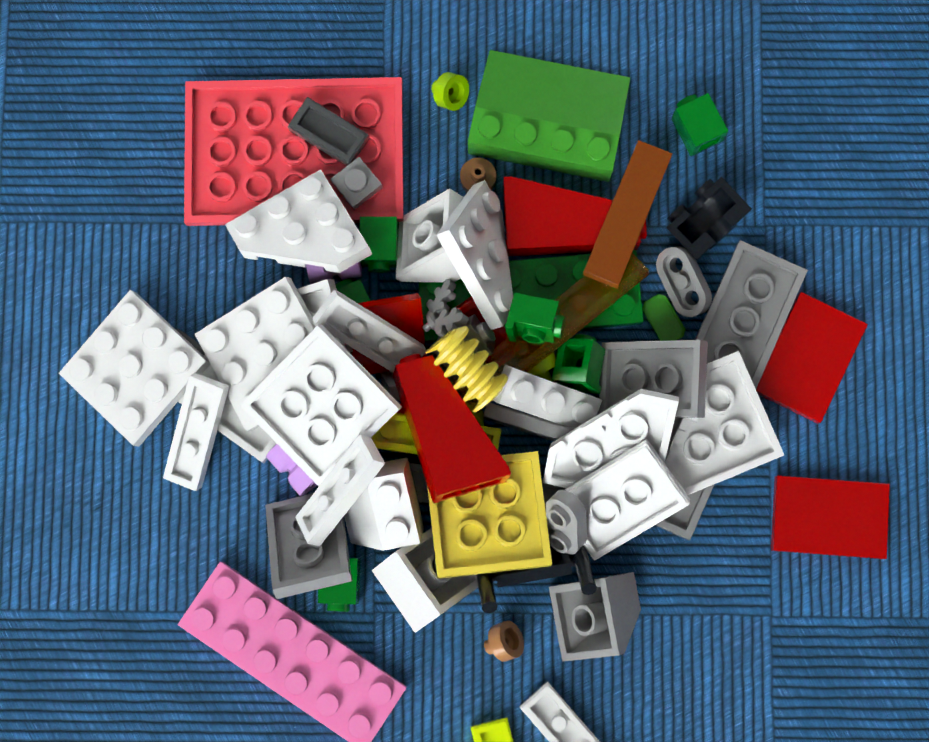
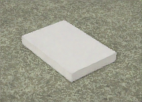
(627, 498)

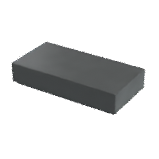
(328, 132)

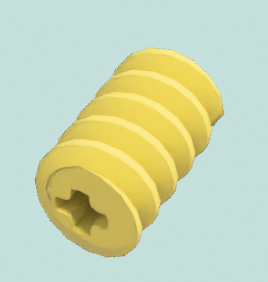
(469, 367)

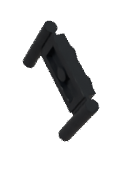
(561, 565)

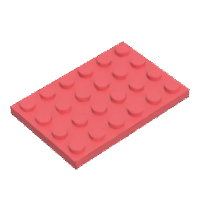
(246, 154)

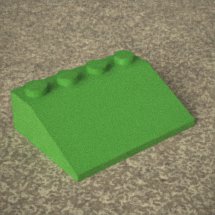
(548, 115)

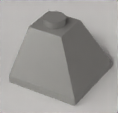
(597, 622)

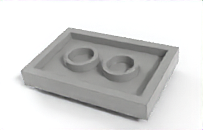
(656, 366)
(299, 565)

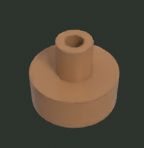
(477, 166)
(505, 641)

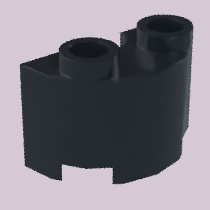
(708, 218)

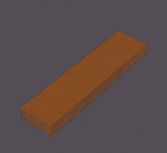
(627, 214)

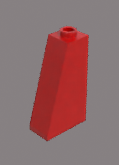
(552, 219)
(446, 435)

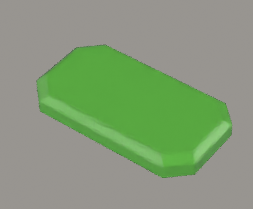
(663, 318)

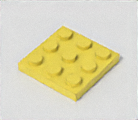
(494, 526)

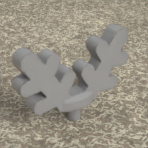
(439, 316)

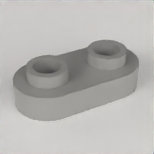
(682, 283)
(566, 522)

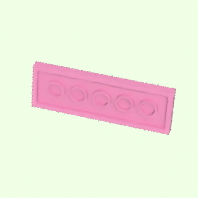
(292, 655)

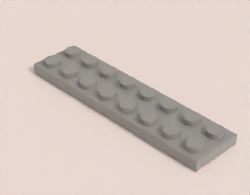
(747, 319)

